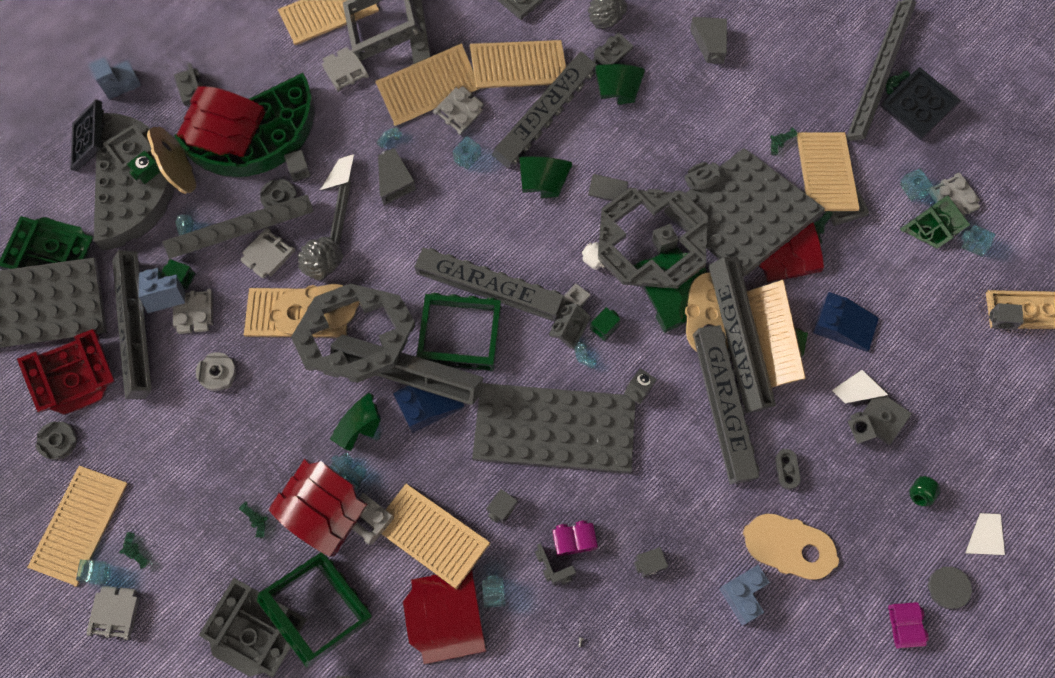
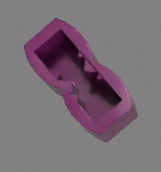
(574, 538)
(907, 625)

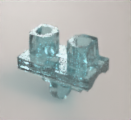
(341, 466)

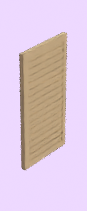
(316, 17)
(517, 63)
(426, 84)
(828, 170)
(261, 304)
(776, 333)
(77, 524)
(433, 536)

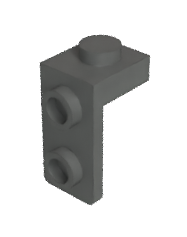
(564, 576)

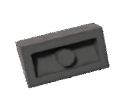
(606, 187)

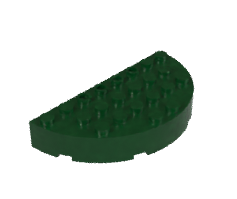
(282, 130)

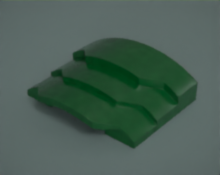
(43, 243)
(669, 302)

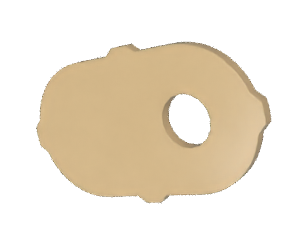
(171, 164)
(303, 298)
(702, 307)
(780, 543)

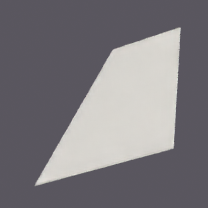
(340, 172)
(858, 388)
(987, 536)

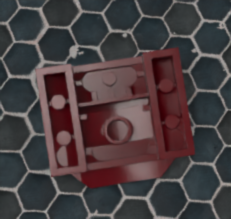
(221, 121)
(796, 258)
(68, 375)
(318, 507)
(443, 620)

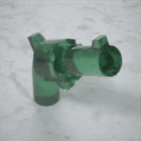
(895, 80)
(780, 139)
(819, 225)
(256, 519)
(132, 551)

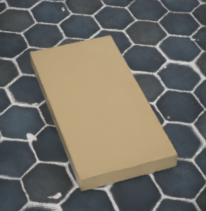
(1036, 305)

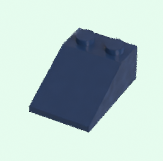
(845, 322)
(423, 407)

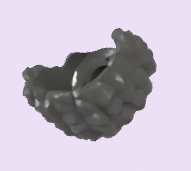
(606, 12)
(319, 257)

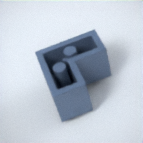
(114, 79)
(159, 291)
(740, 594)

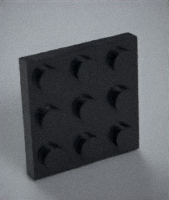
(920, 103)
(86, 135)

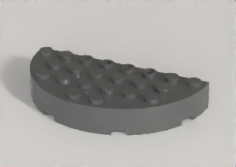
(123, 205)

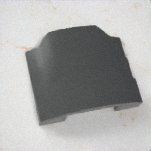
(244, 633)

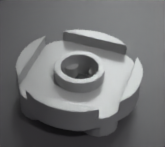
(210, 363)

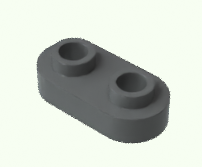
(787, 469)

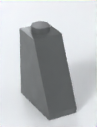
(711, 38)
(393, 177)

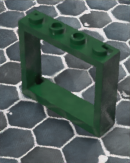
(457, 360)
(286, 628)

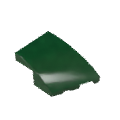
(619, 81)
(544, 175)
(937, 223)
(360, 418)

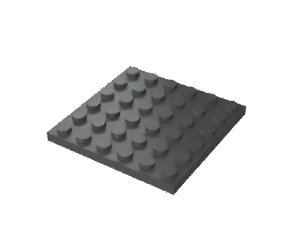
(750, 211)

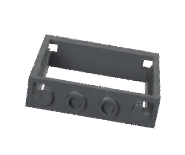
(384, 40)

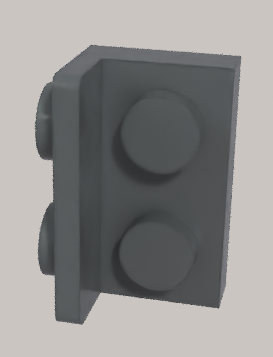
(613, 50)
(187, 83)
(570, 324)

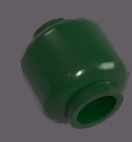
(924, 491)

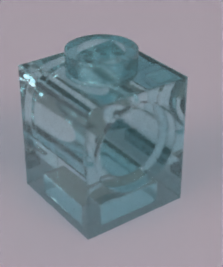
(466, 146)
(916, 178)
(982, 235)
(93, 572)
(493, 592)

